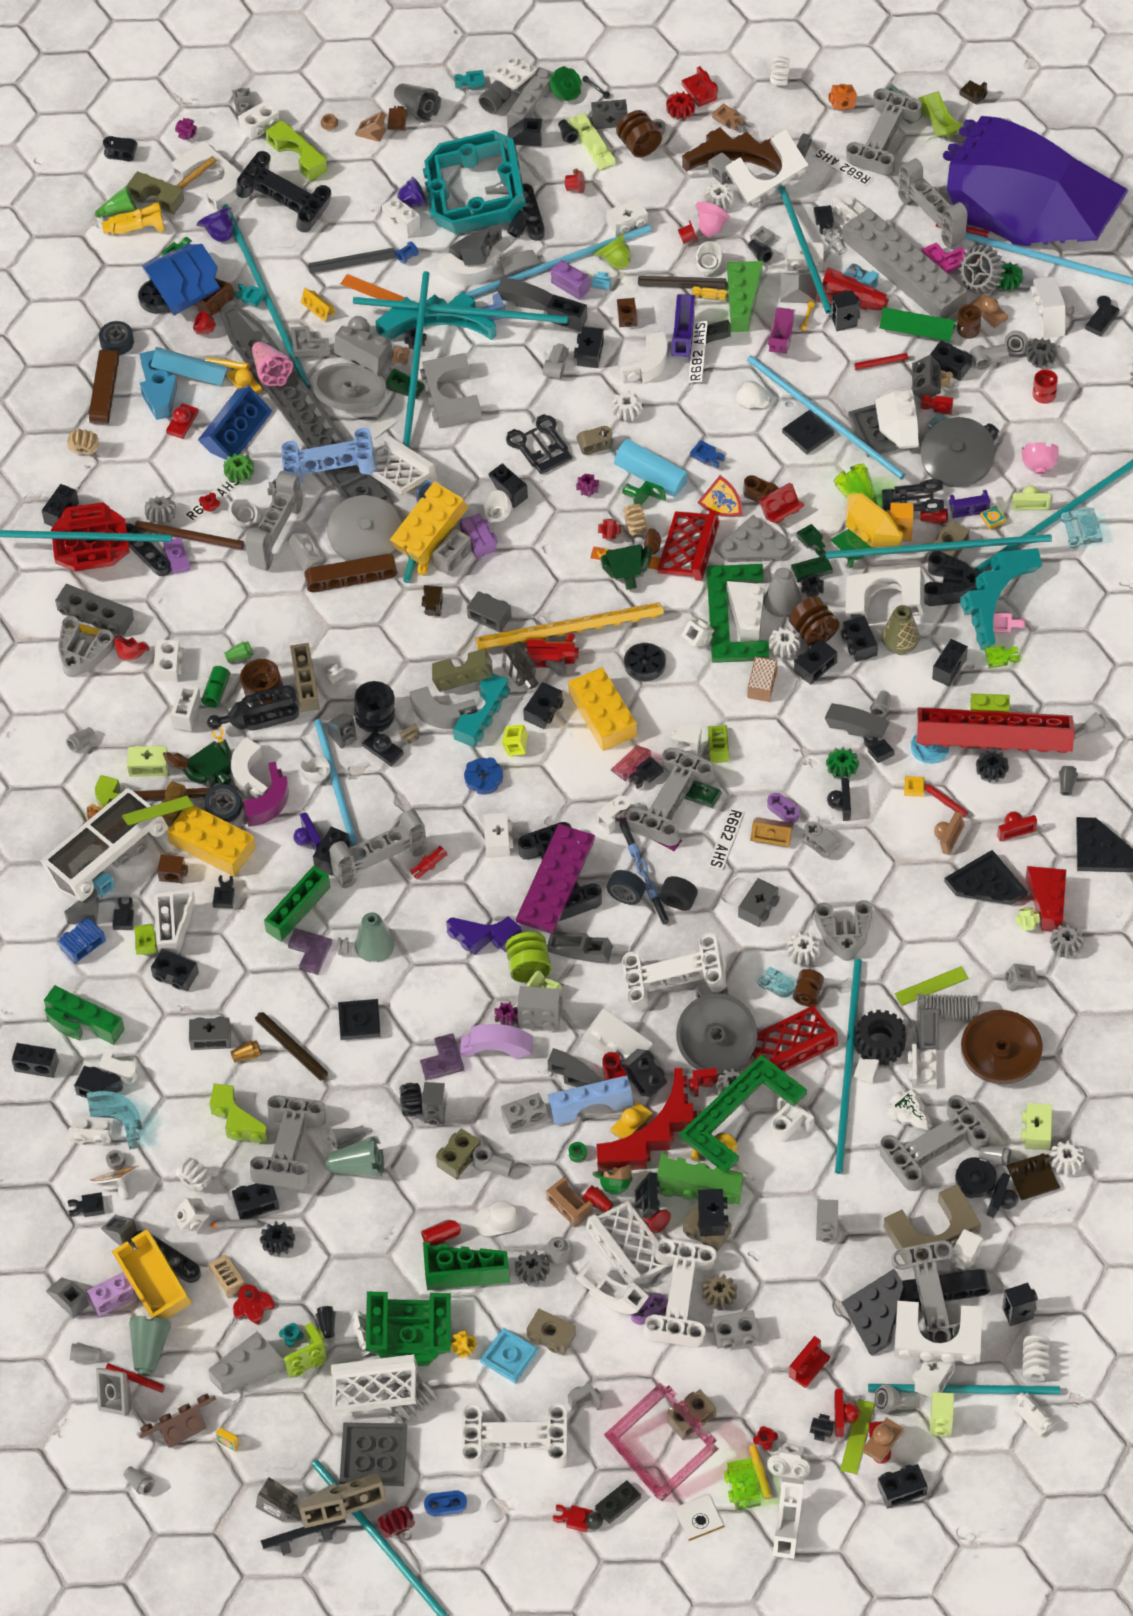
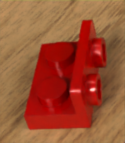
(701, 87)
(780, 503)
(808, 1363)

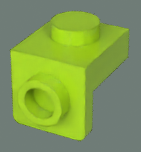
(145, 939)

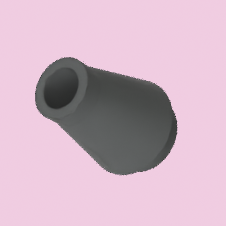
(1067, 778)

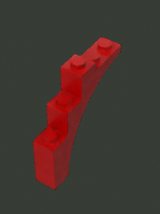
(653, 1137)

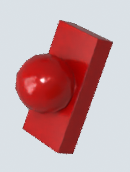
(182, 420)
(1016, 826)
(843, 1412)

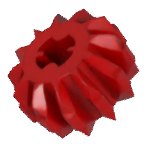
(680, 105)

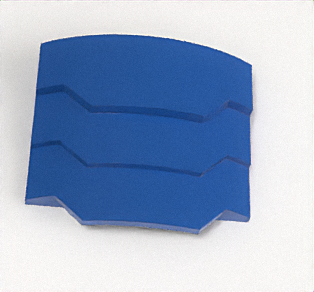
(183, 276)

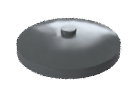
(958, 452)
(716, 1033)

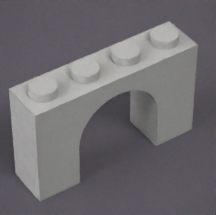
(448, 410)

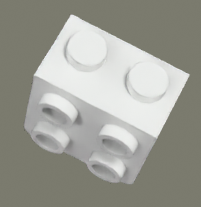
(513, 72)

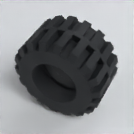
(880, 1023)

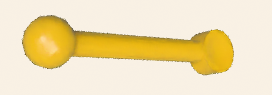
(811, 305)

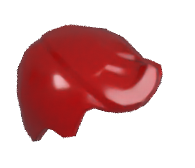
(129, 649)

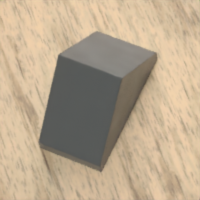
(83, 910)
(120, 1229)

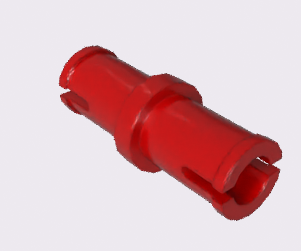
(428, 862)

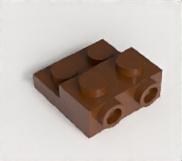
(216, 300)

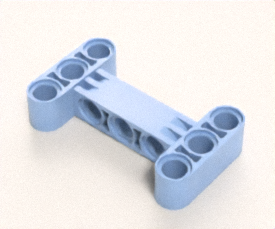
(340, 455)

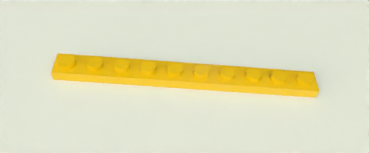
(577, 625)

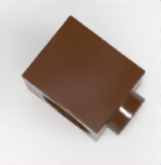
(626, 312)
(172, 869)

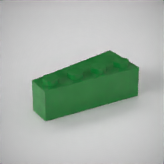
(463, 1267)

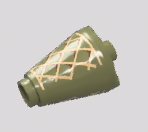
(901, 631)

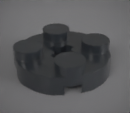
(980, 1168)

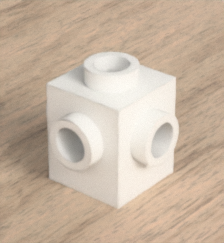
(698, 632)
(191, 1214)

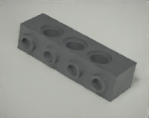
(94, 609)

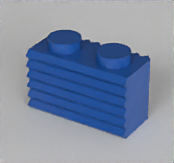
(81, 940)

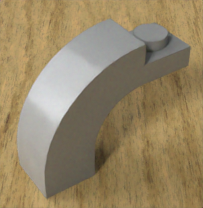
(438, 714)

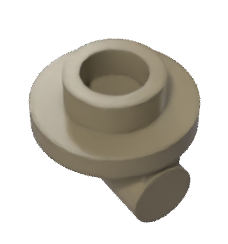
(410, 734)

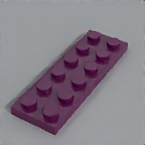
(555, 878)

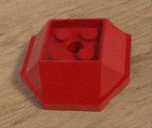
(89, 554)

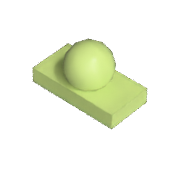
(1031, 499)

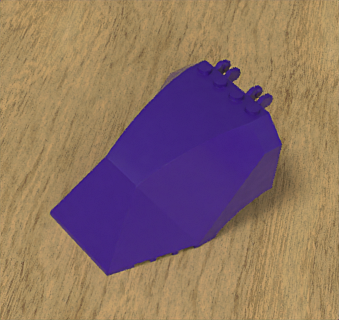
(1027, 185)

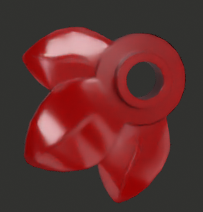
(253, 1306)

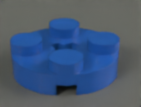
(479, 766)

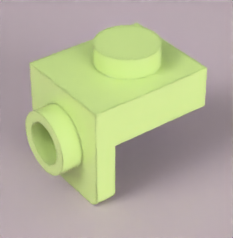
(539, 980)

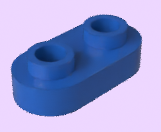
(445, 1501)

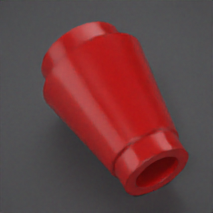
(937, 517)
(598, 1199)

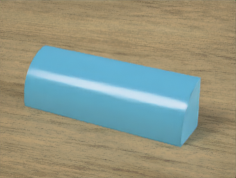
(188, 366)
(650, 467)

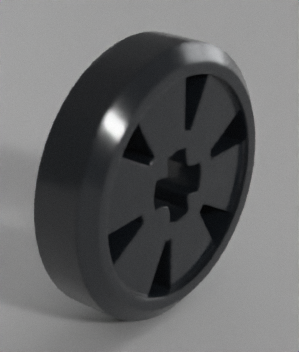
(149, 300)
(644, 651)

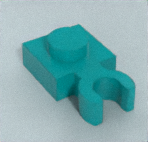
(472, 80)
(251, 295)

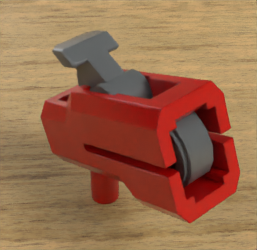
(553, 654)

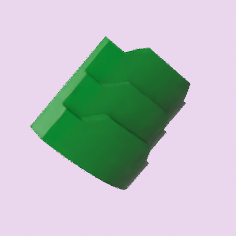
(408, 1326)

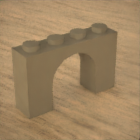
(955, 1208)

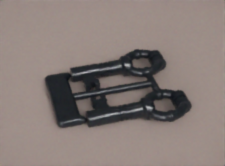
(532, 458)
(887, 496)

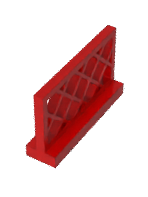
(703, 550)
(799, 1051)

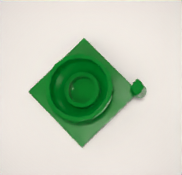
(848, 541)

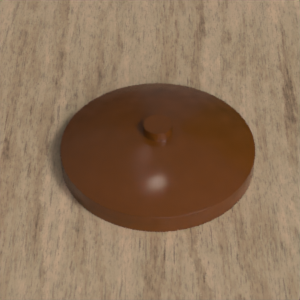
(1001, 1046)

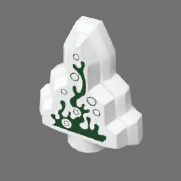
(909, 1110)

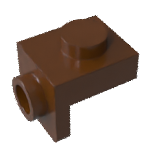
(397, 118)

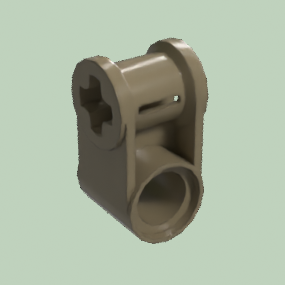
(593, 440)

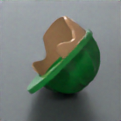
(615, 1181)

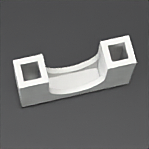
(752, 188)
(221, 193)
(863, 586)
(963, 1347)

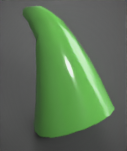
(119, 203)

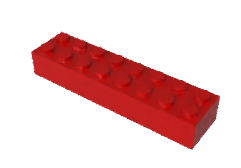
(995, 729)

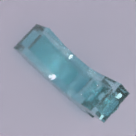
(113, 1105)

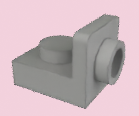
(1020, 975)

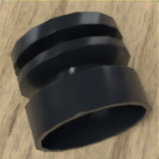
(374, 706)

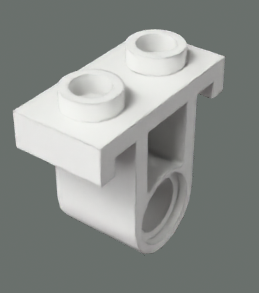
(791, 1119)

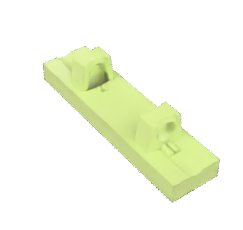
(592, 141)

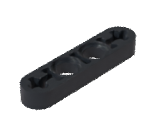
(533, 211)
(147, 548)
(179, 1270)

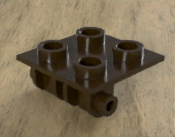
(1033, 1176)

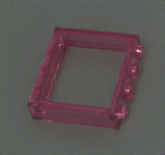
(634, 1415)

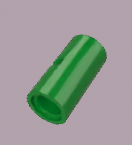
(215, 686)

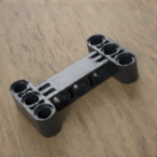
(283, 191)
(581, 894)

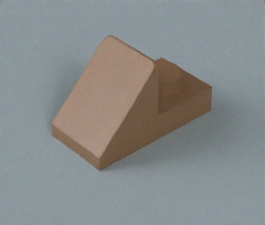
(372, 127)

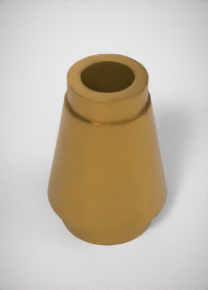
(247, 1051)

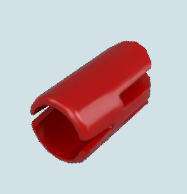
(441, 1232)

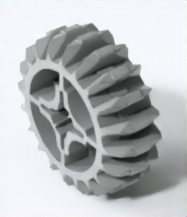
(974, 276)

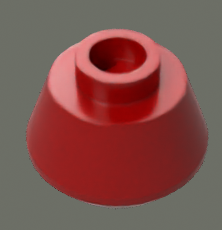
(203, 323)

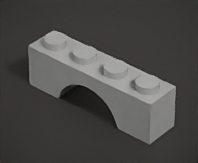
(526, 102)

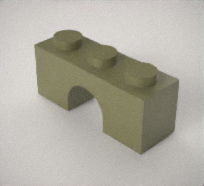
(168, 195)
(476, 668)

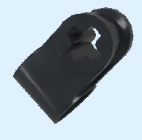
(121, 149)

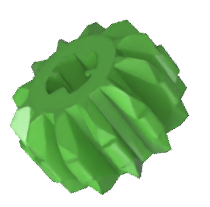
(238, 468)

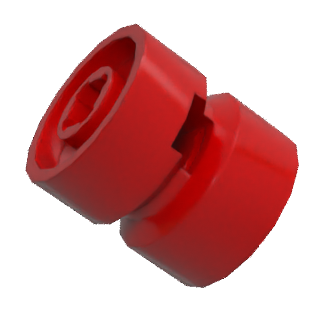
(1045, 386)

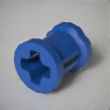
(407, 252)

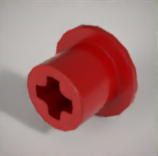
(575, 182)
(687, 233)
(658, 1220)

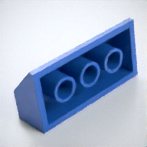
(235, 423)

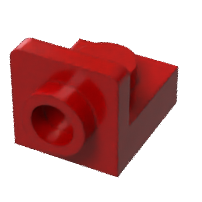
(703, 1078)

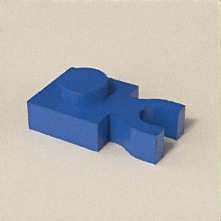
(706, 453)

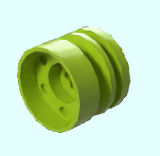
(526, 955)

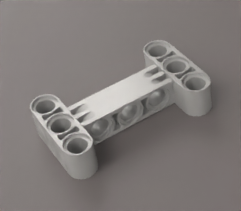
(894, 109)
(949, 218)
(261, 540)
(670, 796)
(410, 836)
(934, 1142)
(281, 1167)
(929, 1287)

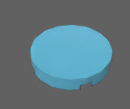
(928, 754)

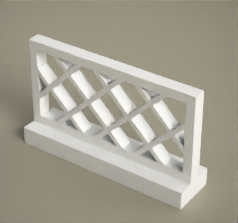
(407, 459)
(613, 1250)
(373, 1371)

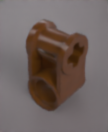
(757, 488)

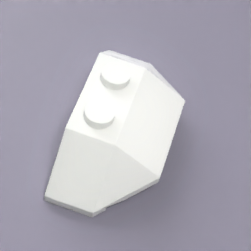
(898, 417)

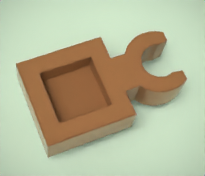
(726, 115)

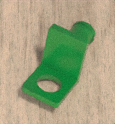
(641, 494)

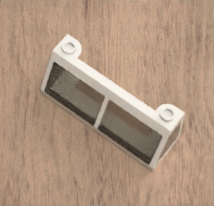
(98, 844)

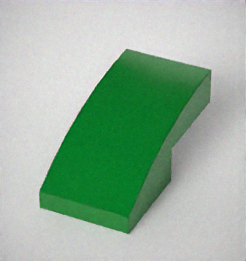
(59, 1022)

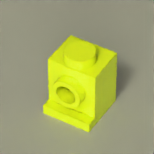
(515, 740)

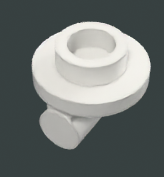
(335, 673)

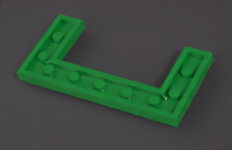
(721, 647)
(699, 1131)

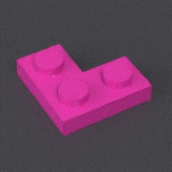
(947, 262)

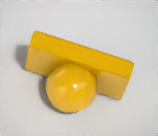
(242, 378)
(631, 1121)

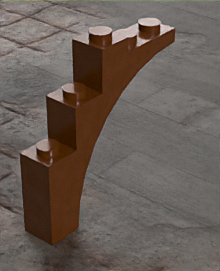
(742, 146)

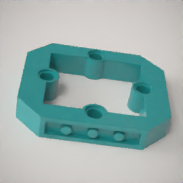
(478, 212)

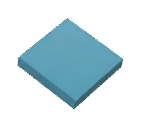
(509, 1355)

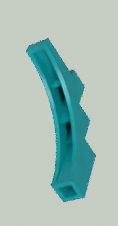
(400, 320)
(982, 602)

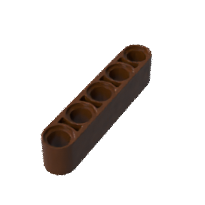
(104, 386)
(350, 573)

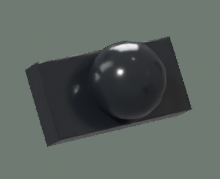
(383, 748)
(841, 799)
(1001, 1196)

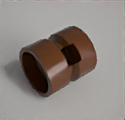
(969, 321)
(808, 987)

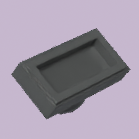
(927, 1028)

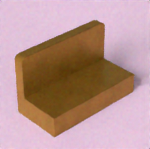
(771, 831)

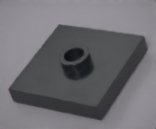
(808, 431)
(359, 1019)

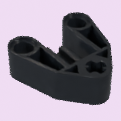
(957, 580)

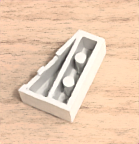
(747, 608)
(172, 918)
(613, 1035)

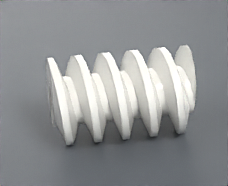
(1035, 1358)

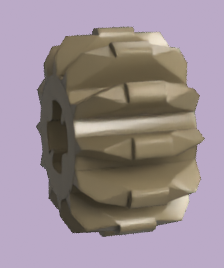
(727, 1289)

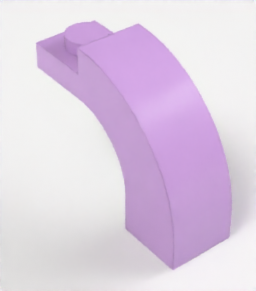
(497, 1037)

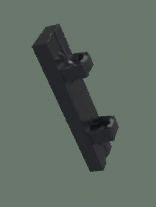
(284, 1538)

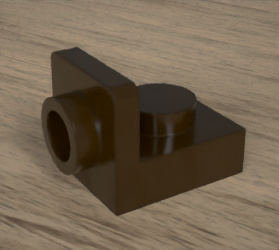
(973, 91)

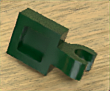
(812, 537)

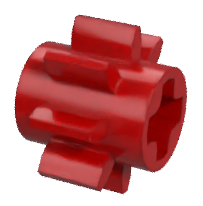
(609, 528)

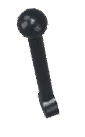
(606, 95)

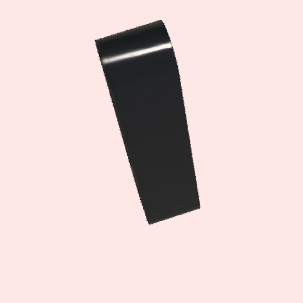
(954, 1286)

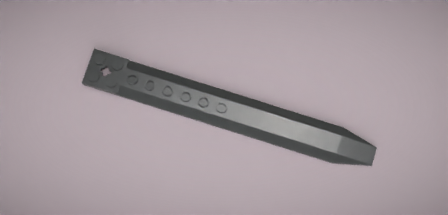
(297, 405)

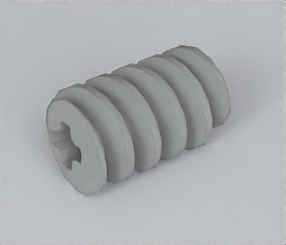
(423, 1395)

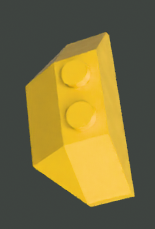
(871, 522)

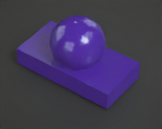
(307, 833)

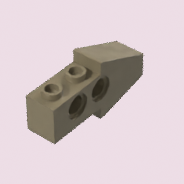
(304, 677)
(336, 1502)

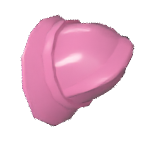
(710, 218)

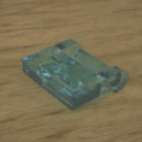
(1087, 525)

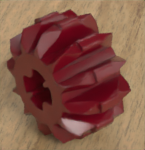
(396, 1521)

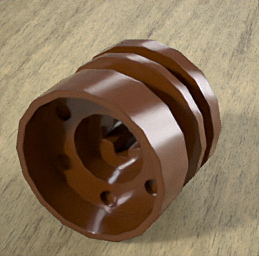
(639, 133)
(814, 620)
(260, 676)

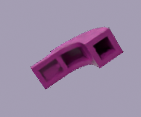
(782, 330)
(270, 804)

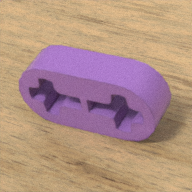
(783, 807)
(649, 1309)

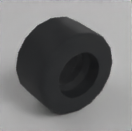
(678, 893)

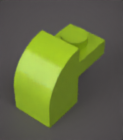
(106, 790)

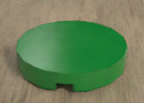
(565, 84)

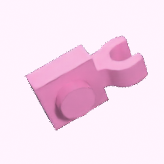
(1003, 622)

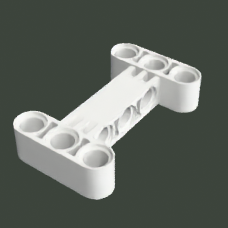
(674, 972)
(679, 1293)
(514, 1436)

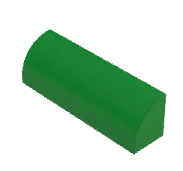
(917, 324)

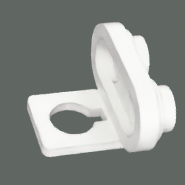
(789, 1463)

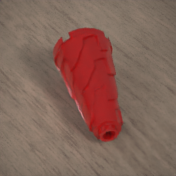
(836, 282)

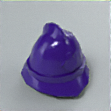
(412, 194)
(218, 225)

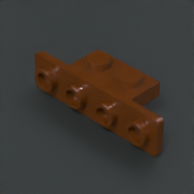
(181, 1424)

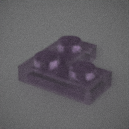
(314, 948)
(446, 1062)

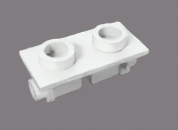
(359, 1322)
(1032, 1414)

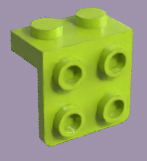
(309, 1356)

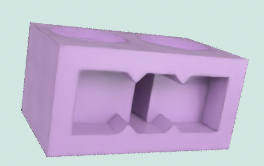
(111, 1294)

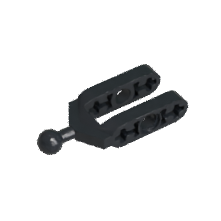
(241, 713)

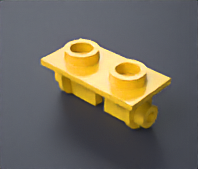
(315, 304)

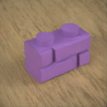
(570, 279)
(482, 539)

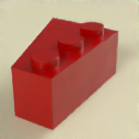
(1048, 894)

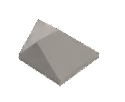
(797, 288)
(113, 1391)

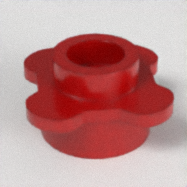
(209, 506)
(765, 1432)

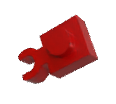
(939, 404)
(574, 1517)

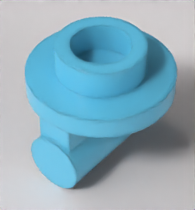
(601, 281)

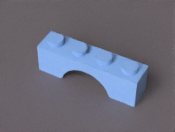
(568, 1103)

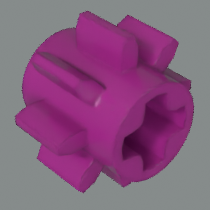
(186, 128)
(587, 484)
(506, 1014)

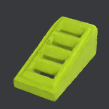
(718, 744)

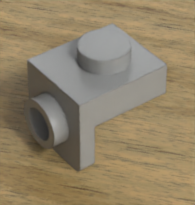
(581, 1395)

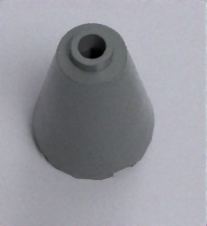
(418, 100)

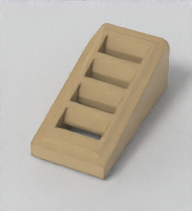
(233, 1288)

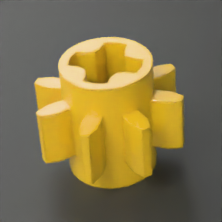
(463, 1344)

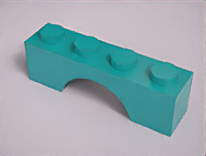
(471, 727)

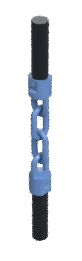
(635, 853)

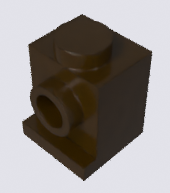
(432, 600)

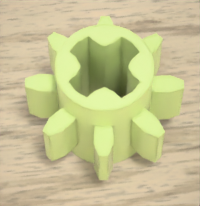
(1027, 918)

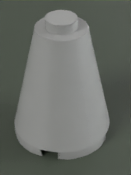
(782, 593)

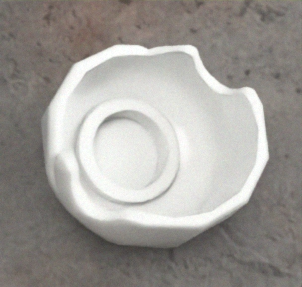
(315, 769)

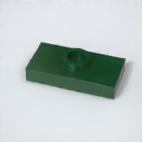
(816, 566)
(703, 794)

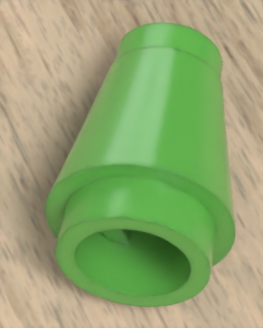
(239, 652)

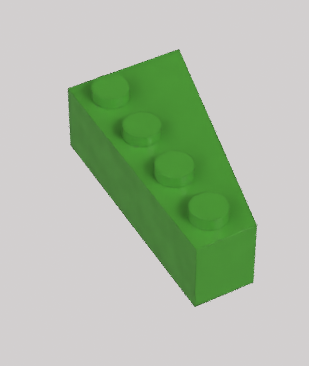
(743, 287)
(685, 1179)

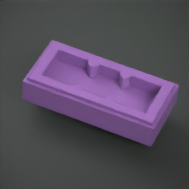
(176, 555)

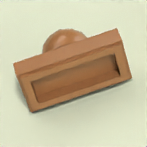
(990, 310)
(949, 832)
(883, 1439)

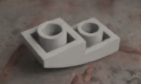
(242, 100)
(518, 262)

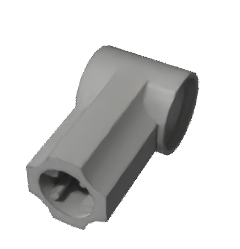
(984, 356)
(555, 364)
(494, 1162)

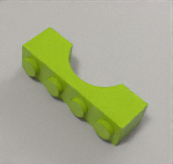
(283, 138)

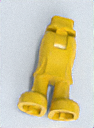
(134, 220)

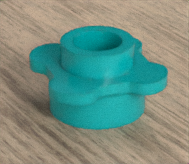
(291, 1328)

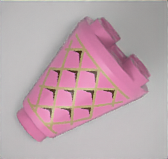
(271, 365)

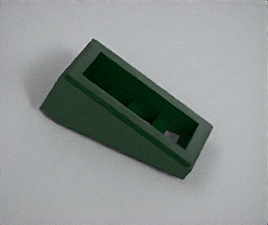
(401, 389)

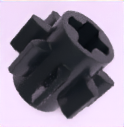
(410, 338)
(812, 586)
(821, 1427)

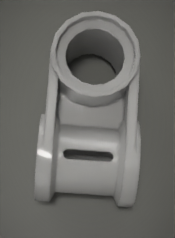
(820, 840)

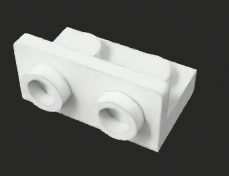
(847, 207)
(923, 1070)
(91, 1129)

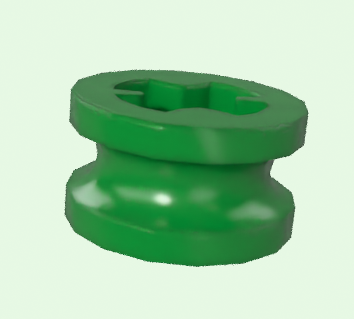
(580, 1157)

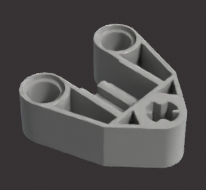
(74, 662)
(846, 944)

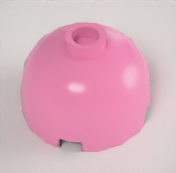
(1040, 457)

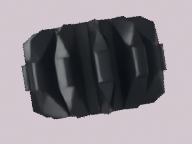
(992, 766)
(411, 1099)
(284, 1241)

